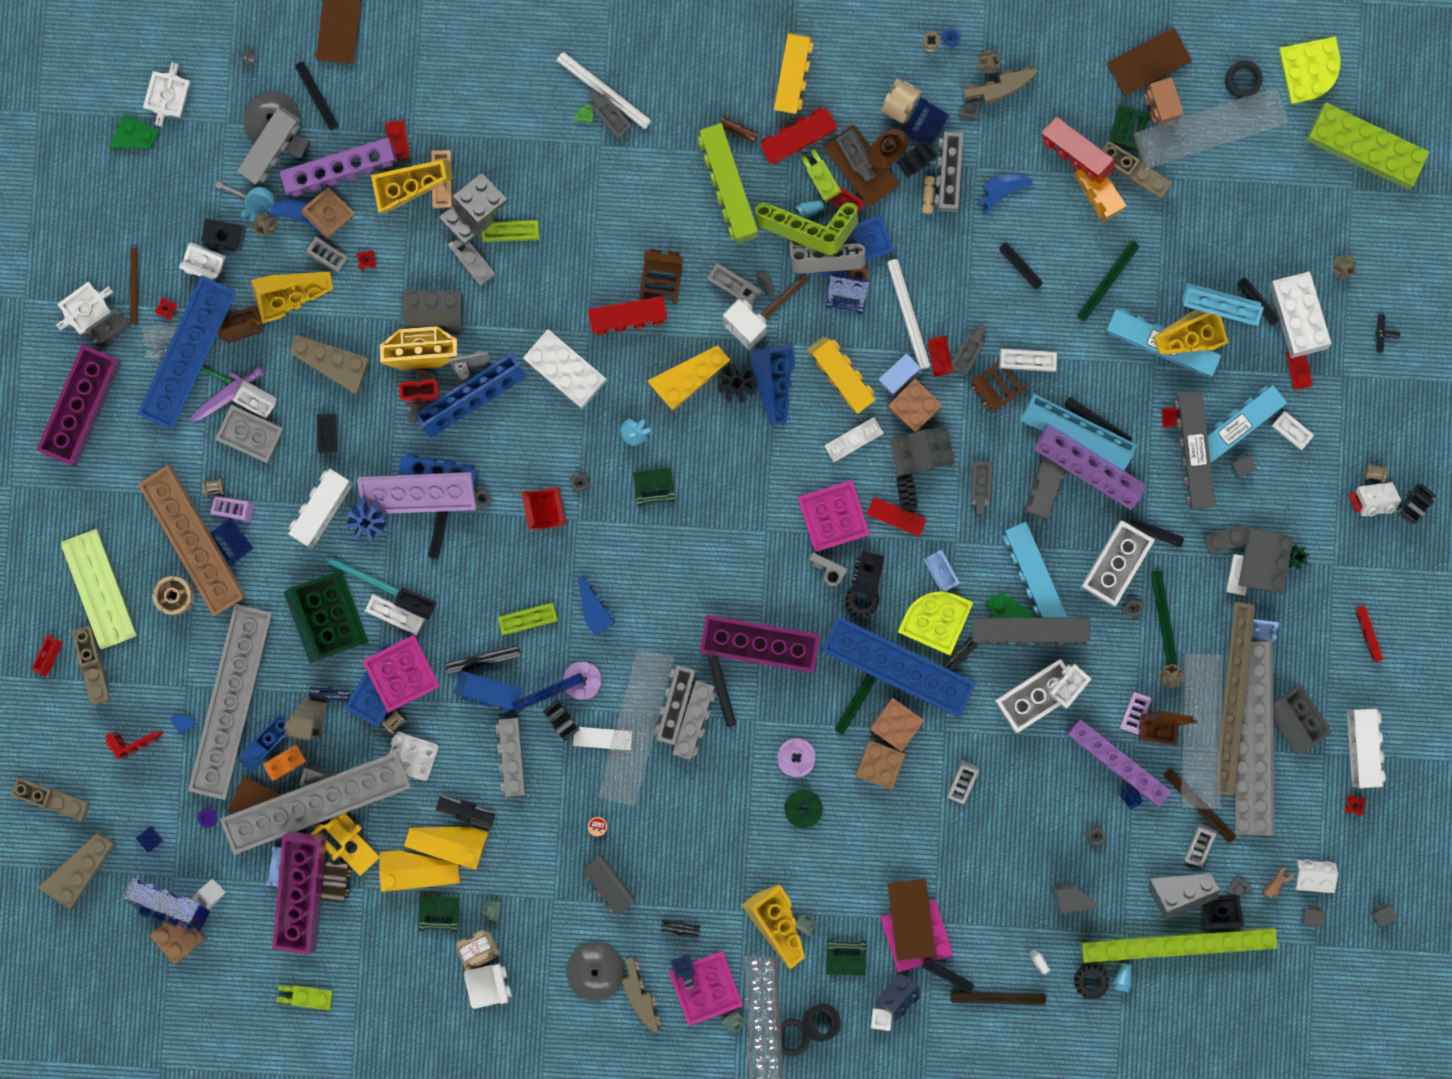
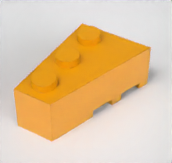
(1101, 196)

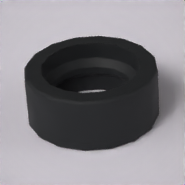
(1243, 65)
(834, 1019)
(806, 1041)

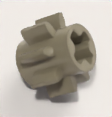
(989, 61)
(264, 224)
(1344, 266)
(1171, 676)

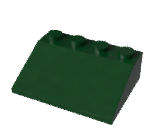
(325, 616)

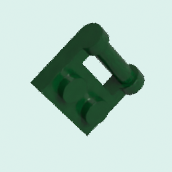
(1123, 125)
(651, 481)
(439, 907)
(846, 963)

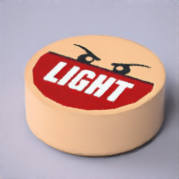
(597, 826)

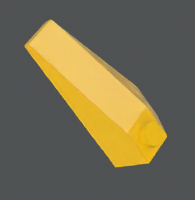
(1192, 333)
(454, 844)
(773, 917)

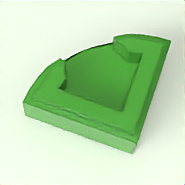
(585, 114)

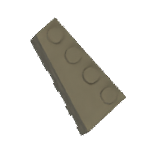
(337, 364)
(307, 720)
(78, 872)

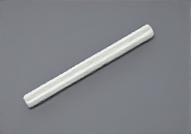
(601, 89)
(908, 313)

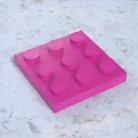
(833, 516)
(401, 673)
(941, 941)
(713, 989)

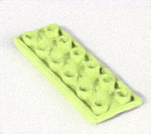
(98, 589)

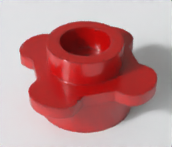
(361, 258)
(168, 314)
(1360, 805)

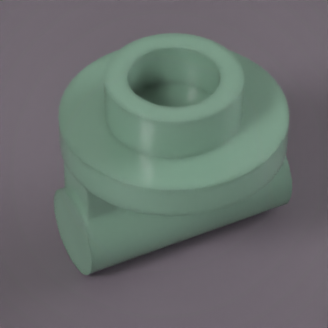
(491, 910)
(805, 924)
(733, 1021)

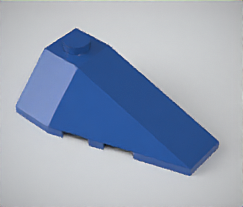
(772, 373)

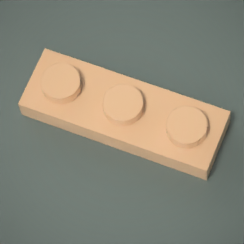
(443, 194)

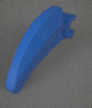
(1001, 187)
(292, 209)

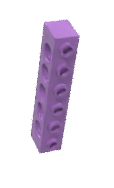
(292, 176)
(1089, 467)
(1118, 762)

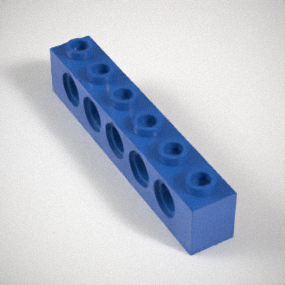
(470, 395)

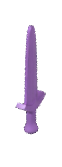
(225, 395)

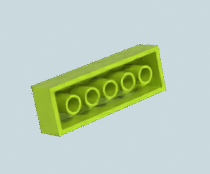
(1367, 146)
(728, 182)

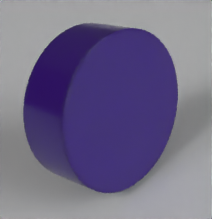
(207, 818)

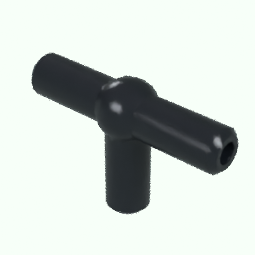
(1381, 333)

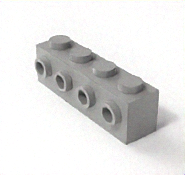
(269, 146)
(950, 171)
(675, 705)
(692, 723)
(512, 757)

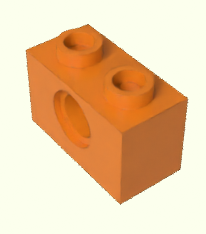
(285, 762)

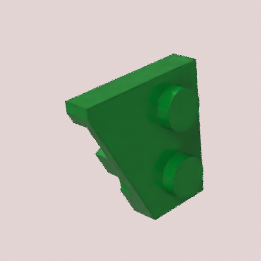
(133, 134)
(1004, 606)

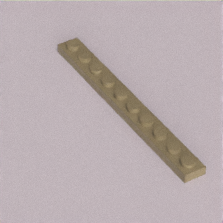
(1235, 693)

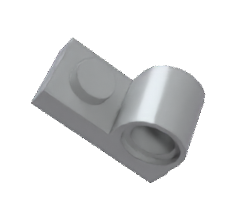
(819, 562)

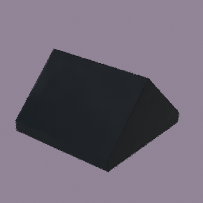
(1222, 913)

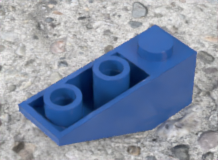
(594, 613)
(264, 744)

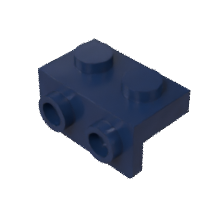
(899, 996)

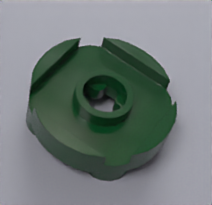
(813, 804)

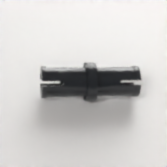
(960, 654)
(680, 928)

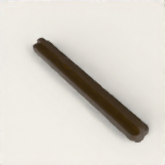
(1208, 814)
(998, 998)

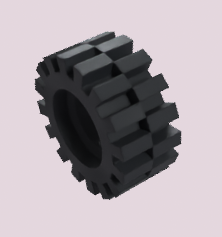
(907, 492)
(857, 611)
(1103, 981)

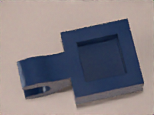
(683, 968)

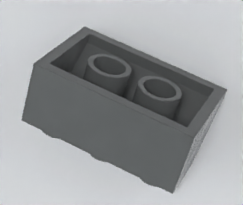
(433, 309)
(1265, 561)
(1299, 720)
(608, 885)
(1071, 899)

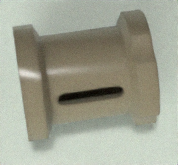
(932, 47)
(1375, 472)
(212, 487)
(393, 722)

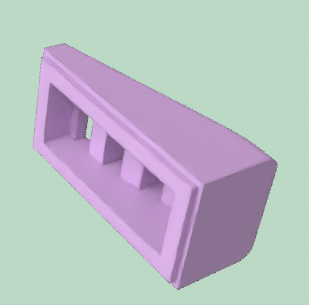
(244, 510)
(1134, 695)

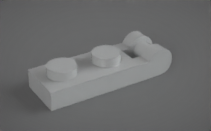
(473, 262)
(733, 284)

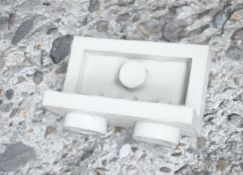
(202, 262)
(1378, 499)
(1069, 685)
(1316, 876)

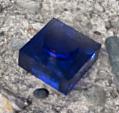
(1131, 797)
(149, 839)

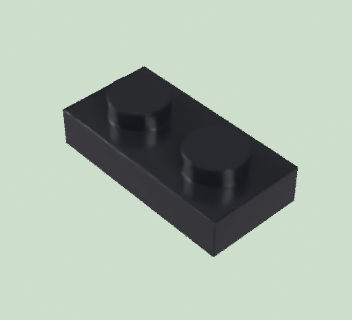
(327, 433)
(415, 603)

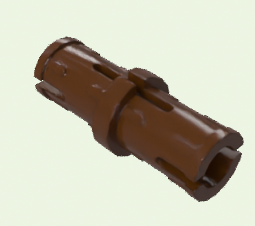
(739, 130)

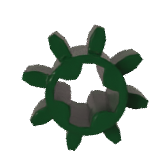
(1302, 557)

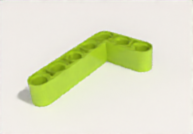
(808, 233)

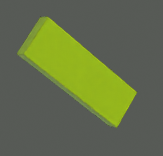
(511, 231)
(527, 619)

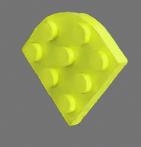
(1310, 68)
(936, 620)

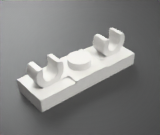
(853, 439)

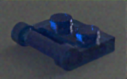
(931, 125)
(849, 288)
(234, 540)

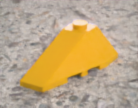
(282, 293)
(407, 871)

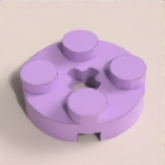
(592, 684)
(807, 759)

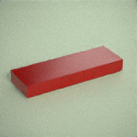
(896, 517)
(1368, 634)

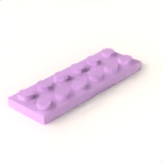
(419, 492)

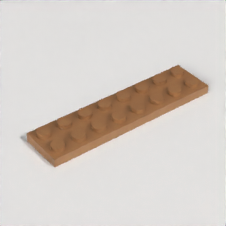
(192, 540)

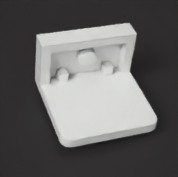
(415, 754)
(487, 985)

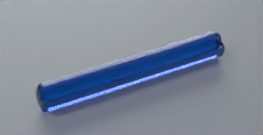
(548, 692)

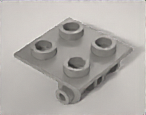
(463, 364)

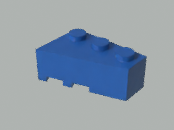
(487, 691)

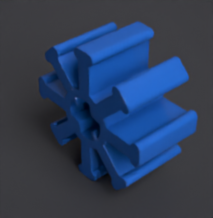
(362, 511)

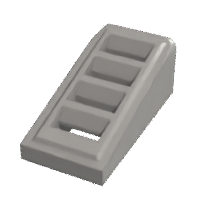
(322, 260)
(968, 766)
(1206, 847)

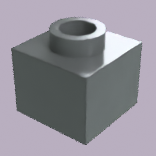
(298, 147)
(1242, 465)
(1383, 914)
(1313, 916)

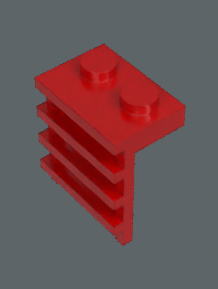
(544, 508)
(117, 745)

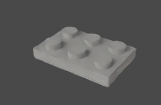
(249, 434)

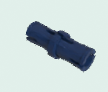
(329, 694)

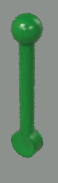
(227, 380)

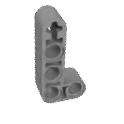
(809, 260)

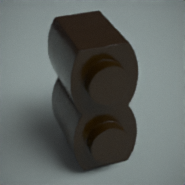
(335, 881)

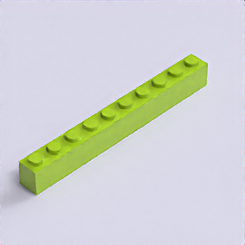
(1178, 944)

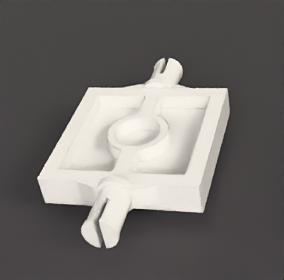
(166, 94)
(84, 308)

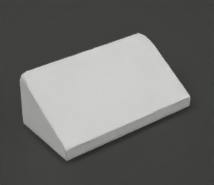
(254, 399)

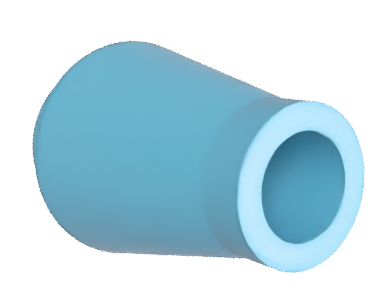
(809, 209)
(1123, 979)

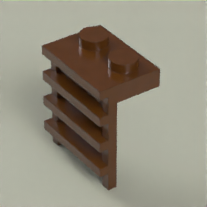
(664, 263)
(241, 325)
(990, 399)
(1162, 726)

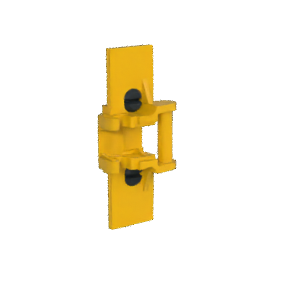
(354, 848)

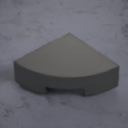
(970, 110)
(765, 283)
(1238, 886)

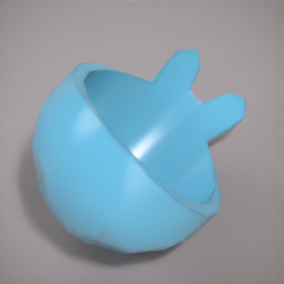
(257, 201)
(633, 432)

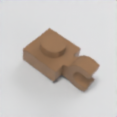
(1273, 887)

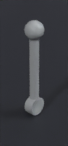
(219, 185)

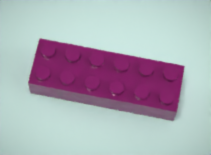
(78, 405)
(759, 643)
(299, 892)

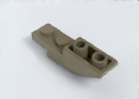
(1008, 84)
(1133, 170)
(91, 665)
(50, 799)
(642, 1002)

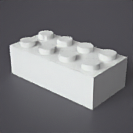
(1300, 314)
(745, 324)
(565, 369)
(320, 508)
(1117, 563)
(1030, 698)
(1365, 748)

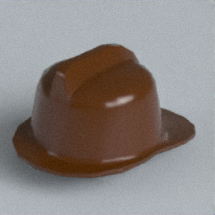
(888, 148)

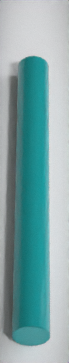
(363, 576)

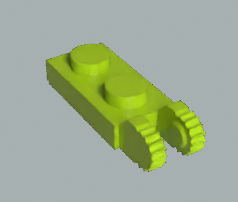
(821, 177)
(307, 997)

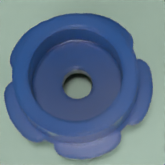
(951, 32)

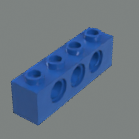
(409, 462)

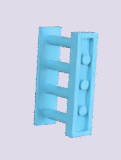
(1222, 304)

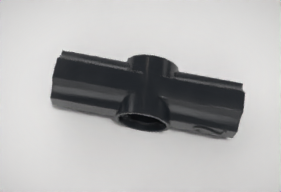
(465, 811)

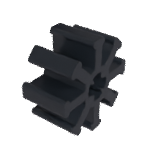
(917, 159)
(731, 381)
(1416, 503)
(561, 720)

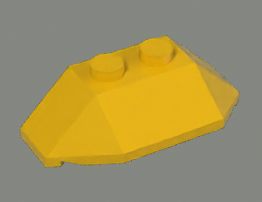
(418, 348)

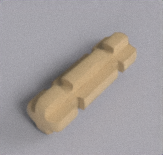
(928, 195)

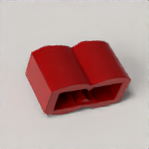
(425, 390)

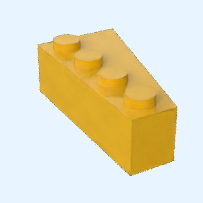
(792, 73)
(408, 183)
(841, 374)
(688, 377)

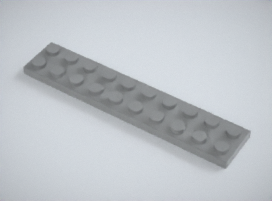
(230, 702)
(1256, 752)
(316, 802)

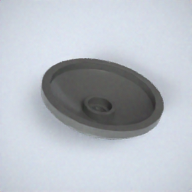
(263, 105)
(598, 957)

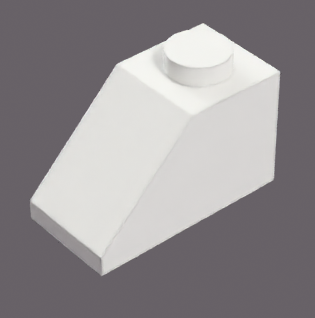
(209, 894)

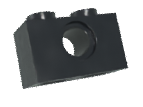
(213, 229)
(868, 573)

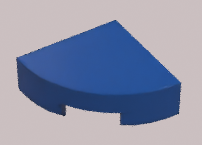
(182, 722)

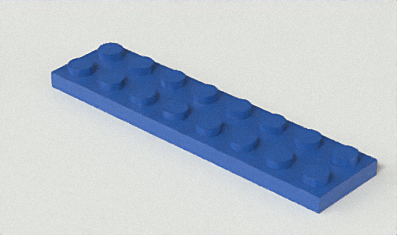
(186, 352)
(898, 666)

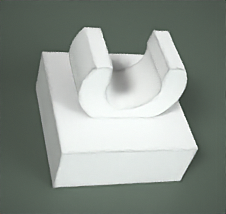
(881, 1019)

